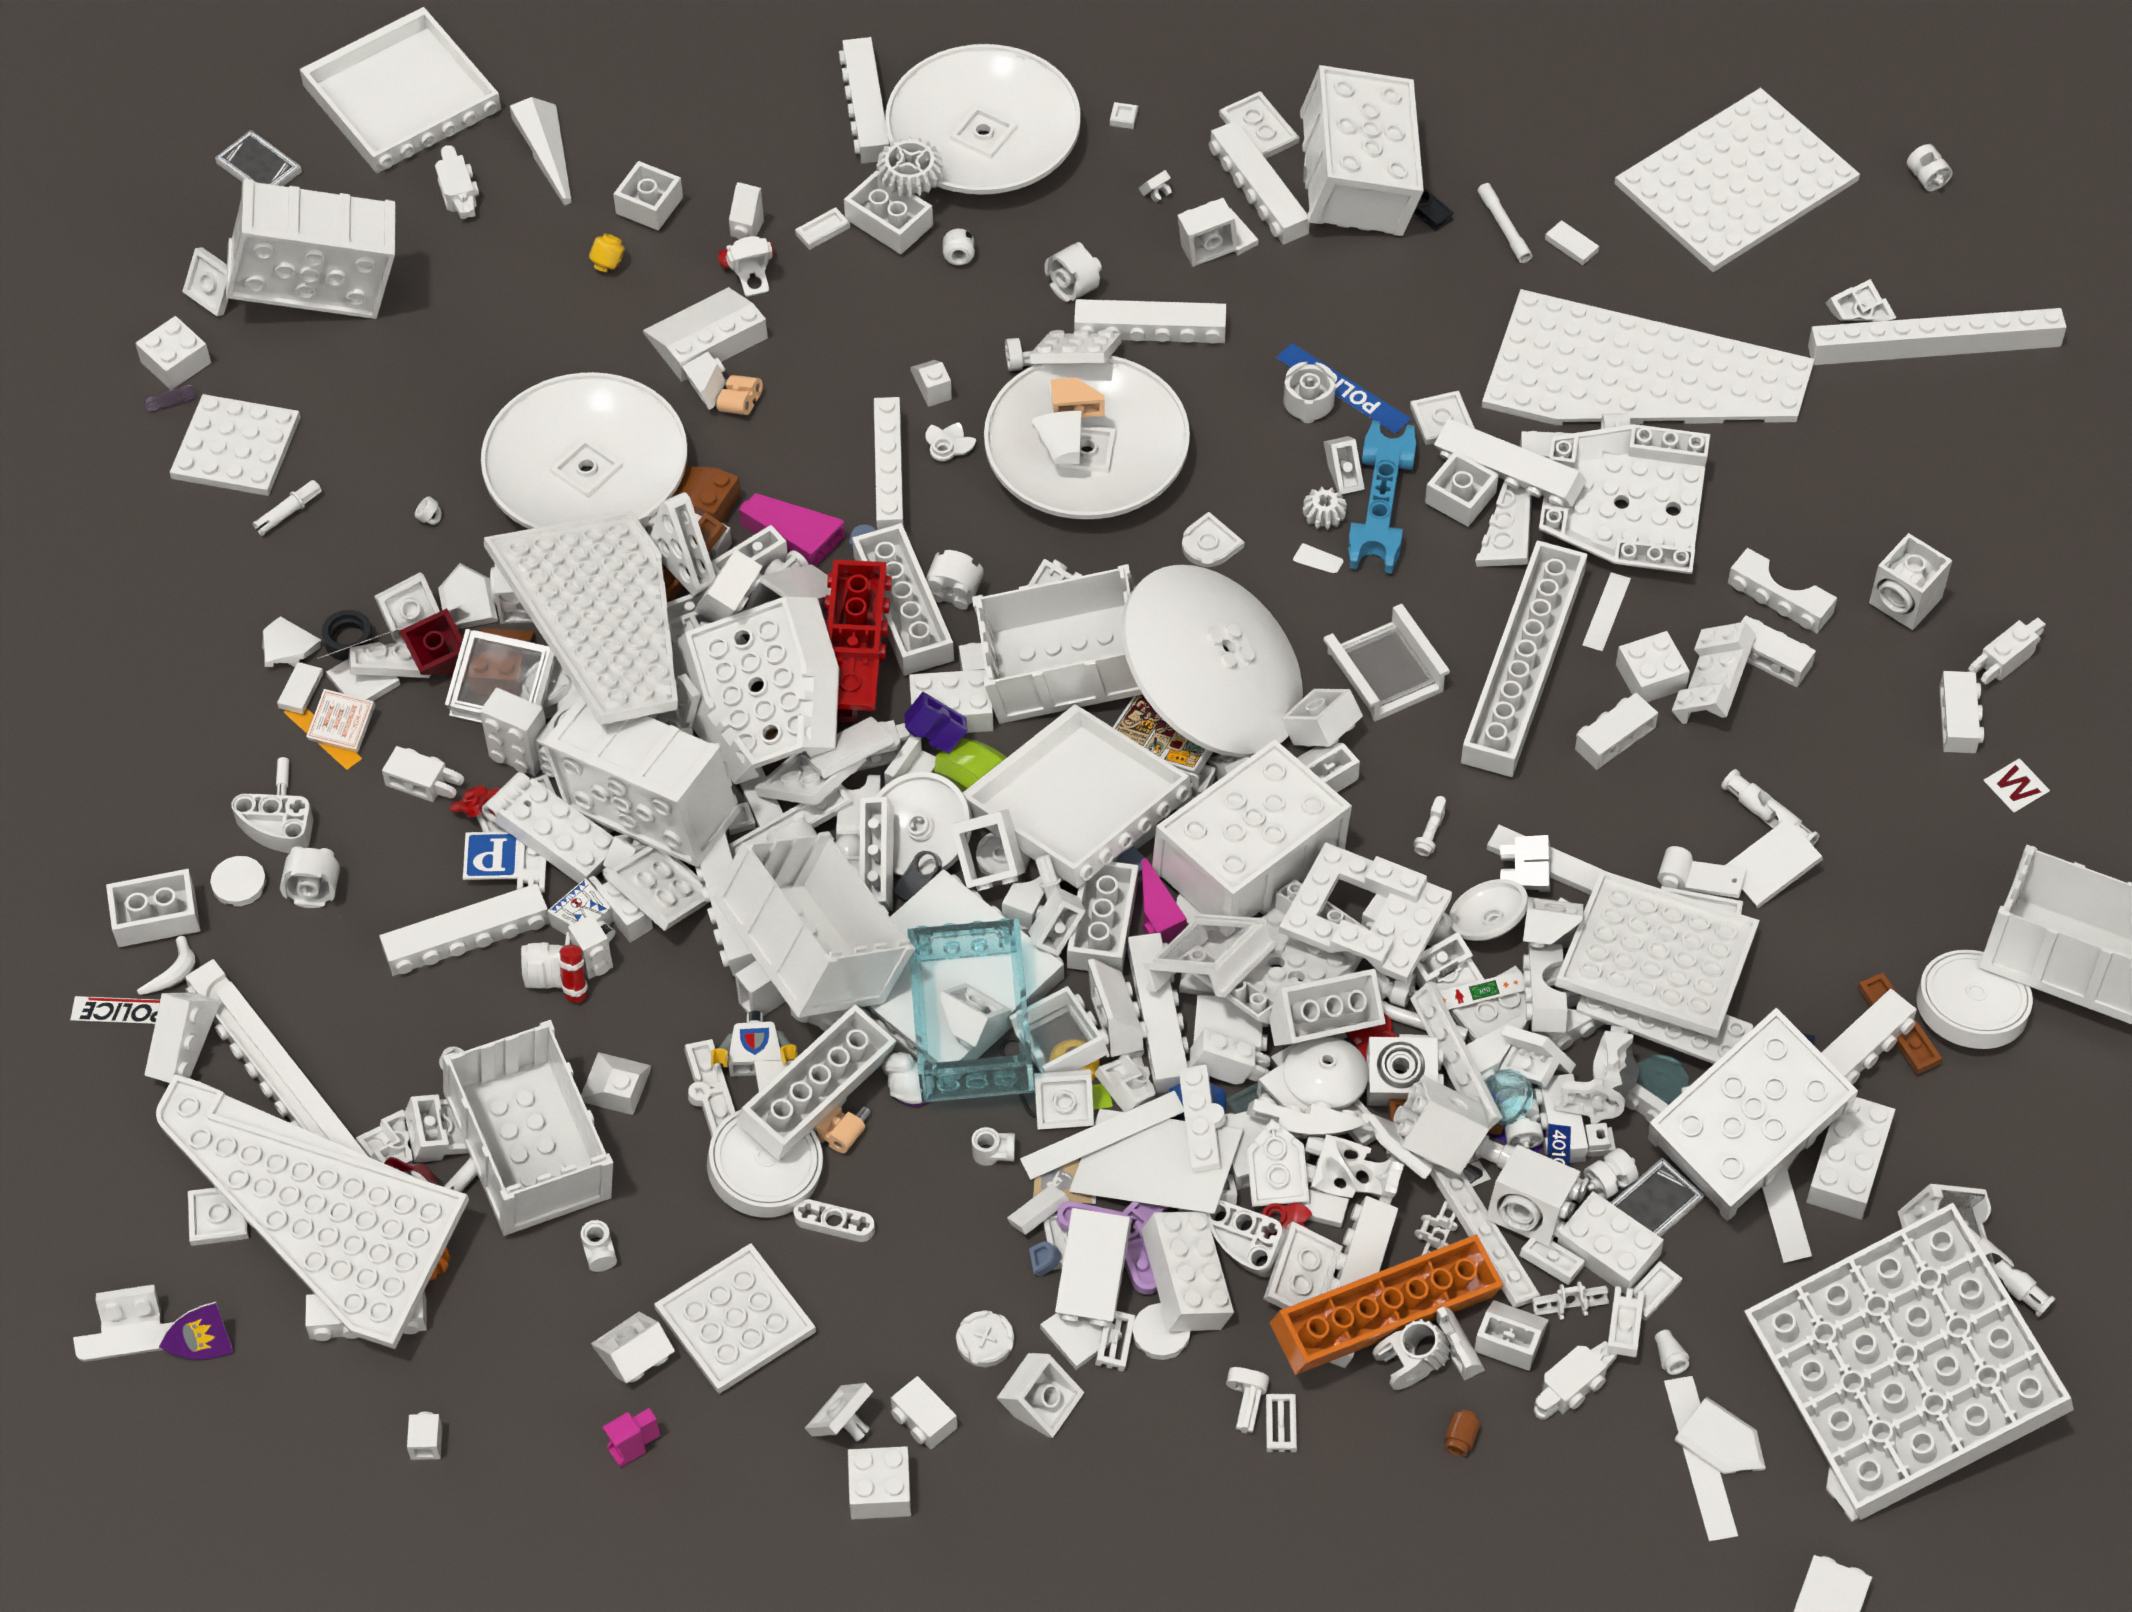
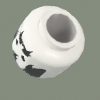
(958, 247)

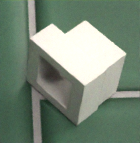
(1597, 1146)

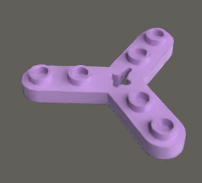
(1136, 1257)

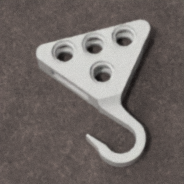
(677, 544)

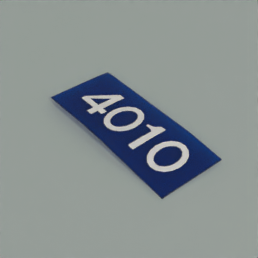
(1559, 1143)

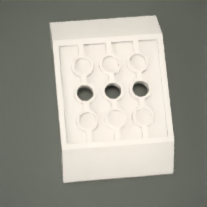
(1298, 959)

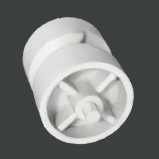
(1929, 167)
(1397, 991)
(1526, 1129)
(1614, 1172)

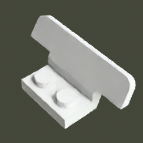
(128, 1325)

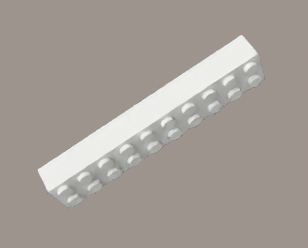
(1524, 659)

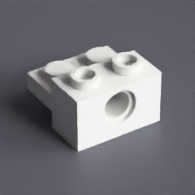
(1443, 959)
(432, 1129)

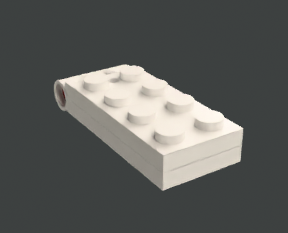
(549, 827)

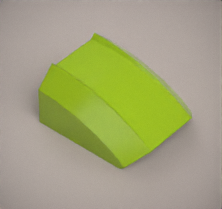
(967, 762)

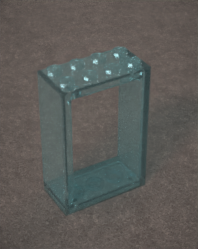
(974, 1076)

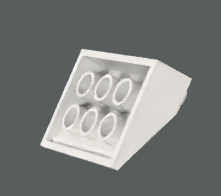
(717, 324)

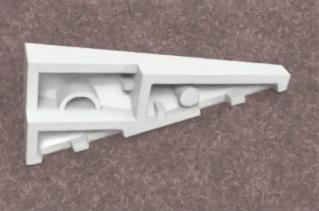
(541, 130)

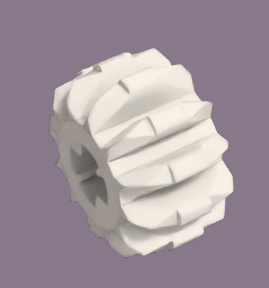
(1324, 508)

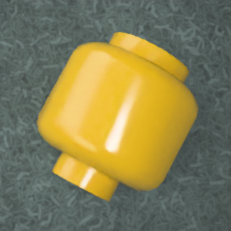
(606, 252)

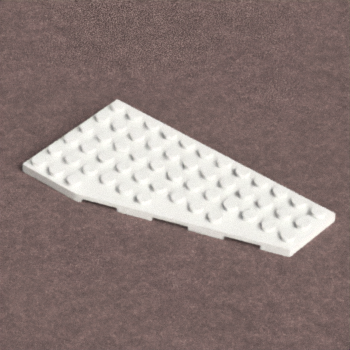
(1588, 361)
(600, 608)

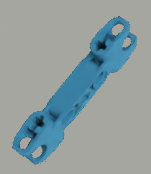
(1376, 535)

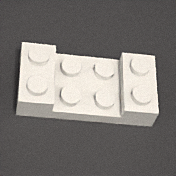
(1718, 670)

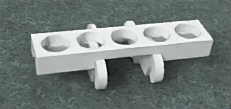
(1442, 1221)
(1578, 1292)

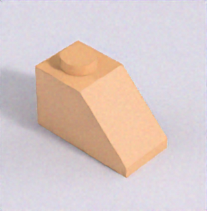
(1075, 395)

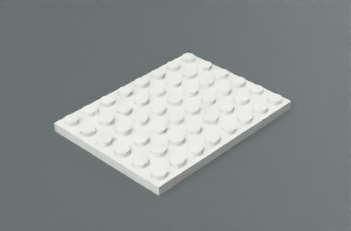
(1736, 179)

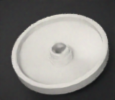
(923, 814)

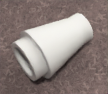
(1672, 1355)

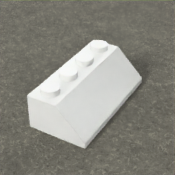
(1326, 1007)

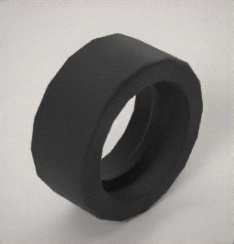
(344, 619)

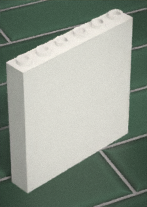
(400, 89)
(1079, 794)
(944, 902)

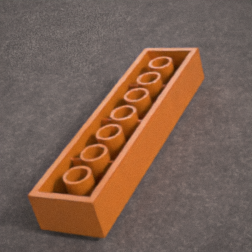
(1385, 1303)

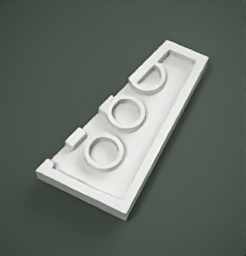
(1508, 530)

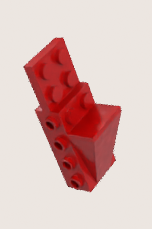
(857, 628)

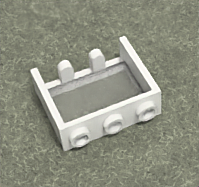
(1063, 1033)

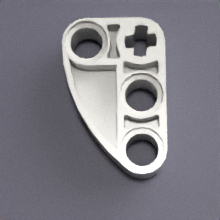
(274, 830)
(1251, 1244)

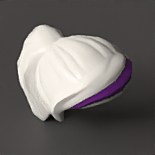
(903, 1078)

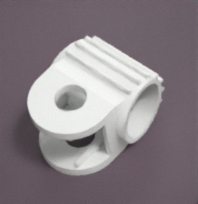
(1405, 1344)

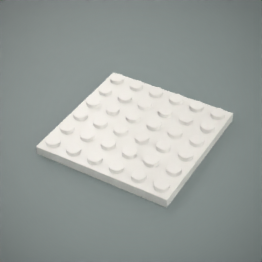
(1658, 953)

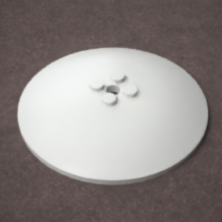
(991, 89)
(577, 422)
(1134, 446)
(1177, 657)

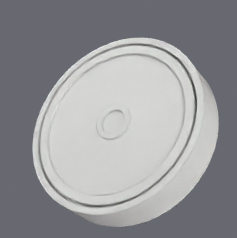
(1972, 1003)
(754, 1179)

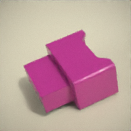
(630, 1435)

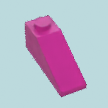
(1159, 907)

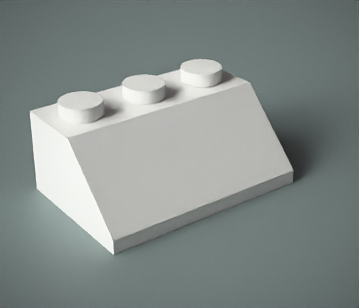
(1115, 1009)

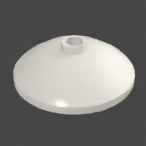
(1489, 909)
(1332, 1083)

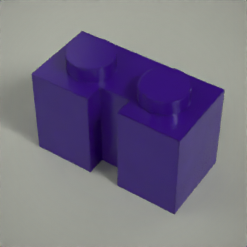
(936, 722)

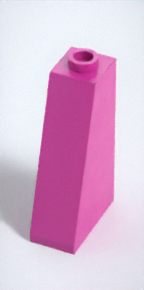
(803, 529)

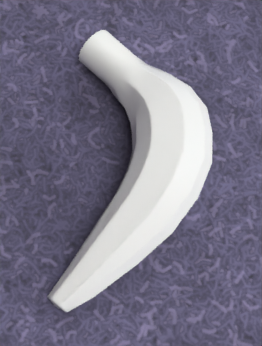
(176, 973)

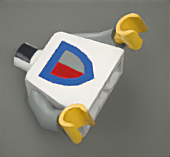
(753, 1043)

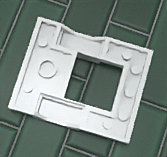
(1401, 926)

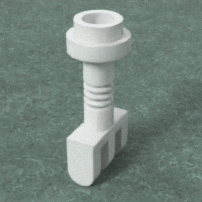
(1424, 844)

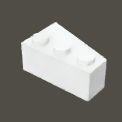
(179, 1034)

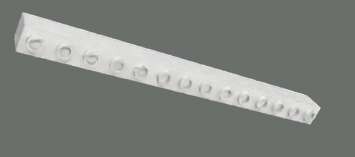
(267, 1058)

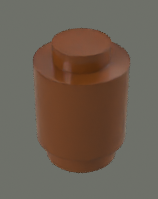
(1461, 1432)

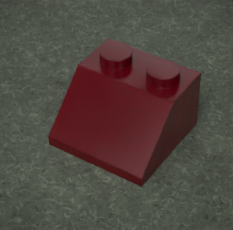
(434, 643)

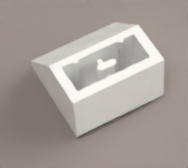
(1333, 765)
(1510, 1335)

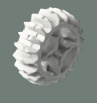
(910, 161)

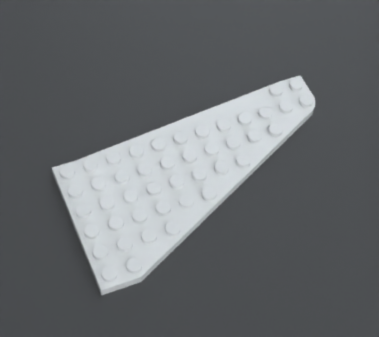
(334, 1216)

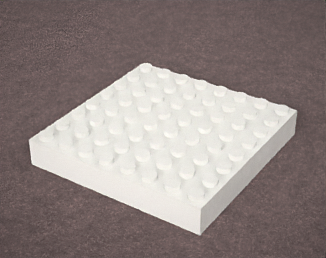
(1908, 1361)

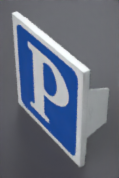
(490, 856)

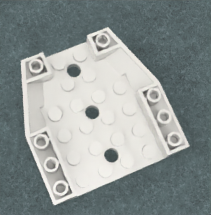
(1647, 470)
(800, 678)

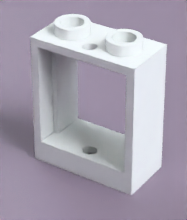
(1009, 843)

